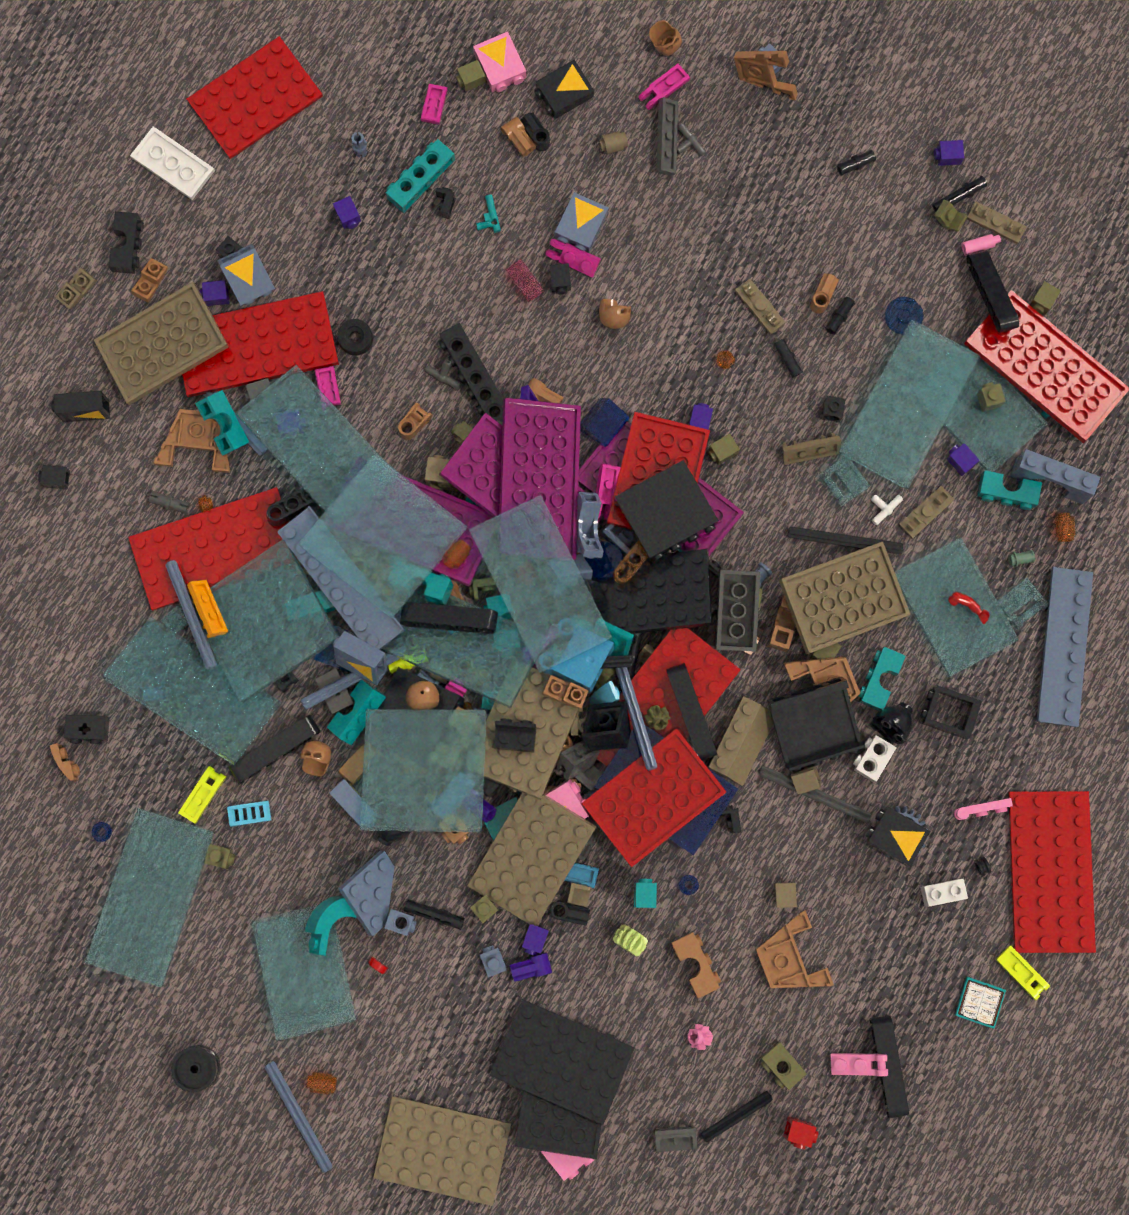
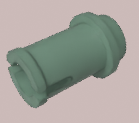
(1021, 558)

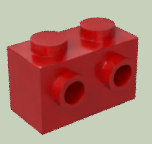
(800, 1133)

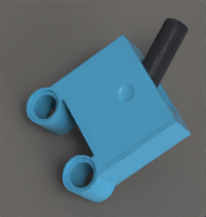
(587, 667)

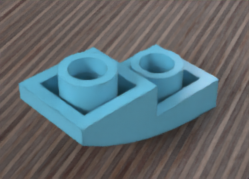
(606, 694)

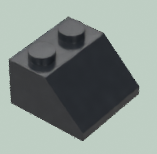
(607, 726)

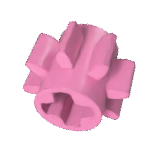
(700, 1037)

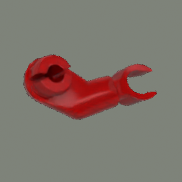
(963, 599)

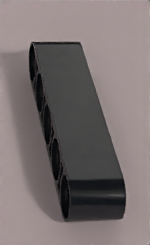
(992, 291)
(286, 513)
(449, 618)
(691, 711)
(274, 748)
(894, 1087)

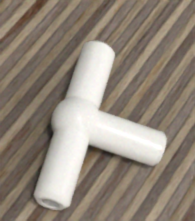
(886, 509)

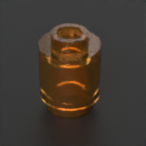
(1065, 527)
(456, 554)
(321, 1083)

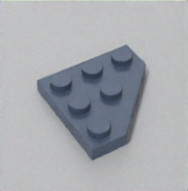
(370, 892)

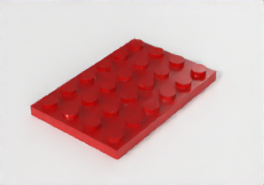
(254, 97)
(652, 448)
(647, 807)

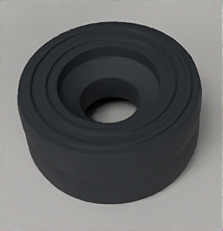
(355, 326)

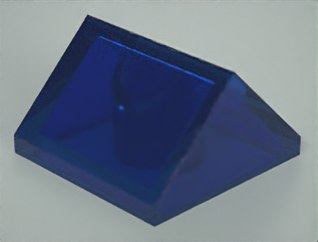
(603, 421)

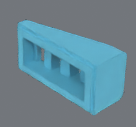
(232, 819)

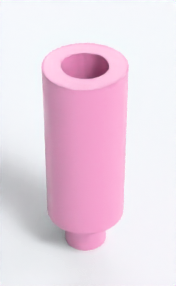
(980, 244)

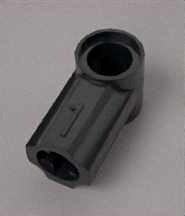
(535, 131)
(572, 913)

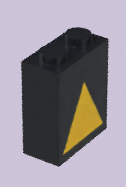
(564, 89)
(81, 406)
(897, 836)

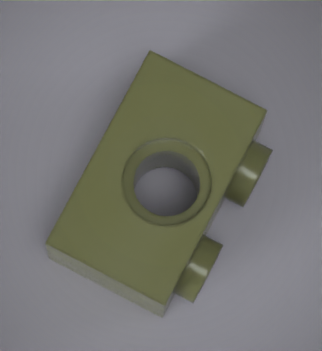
(791, 1075)

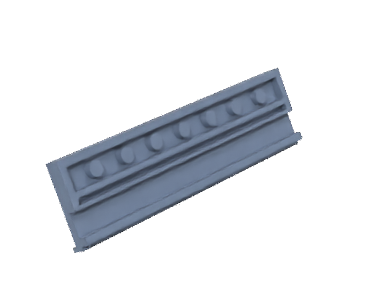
(360, 614)
(1065, 647)

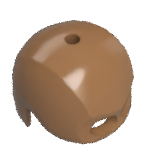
(665, 38)
(611, 314)
(425, 701)
(315, 758)

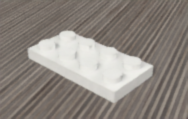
(172, 163)

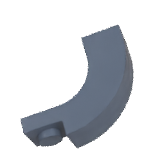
(587, 521)

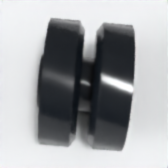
(208, 1068)

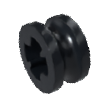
(982, 866)

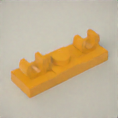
(207, 608)

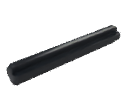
(736, 1116)

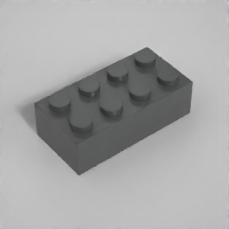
(737, 610)

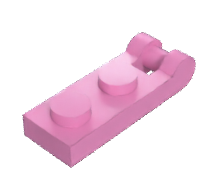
(981, 809)
(858, 1064)

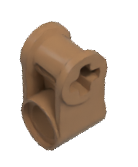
(416, 419)

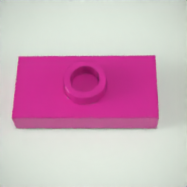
(434, 104)
(328, 384)

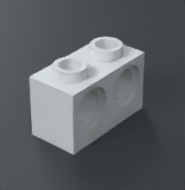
(878, 761)
(944, 892)

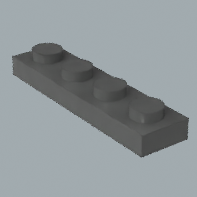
(667, 136)

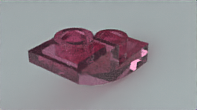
(524, 280)

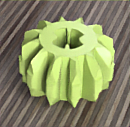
(630, 940)

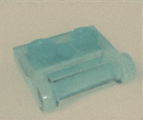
(850, 478)
(1018, 598)

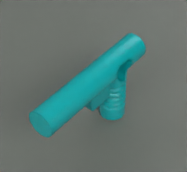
(489, 217)

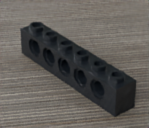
(454, 336)

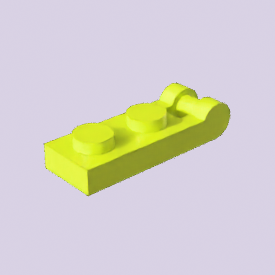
(201, 795)
(1022, 972)

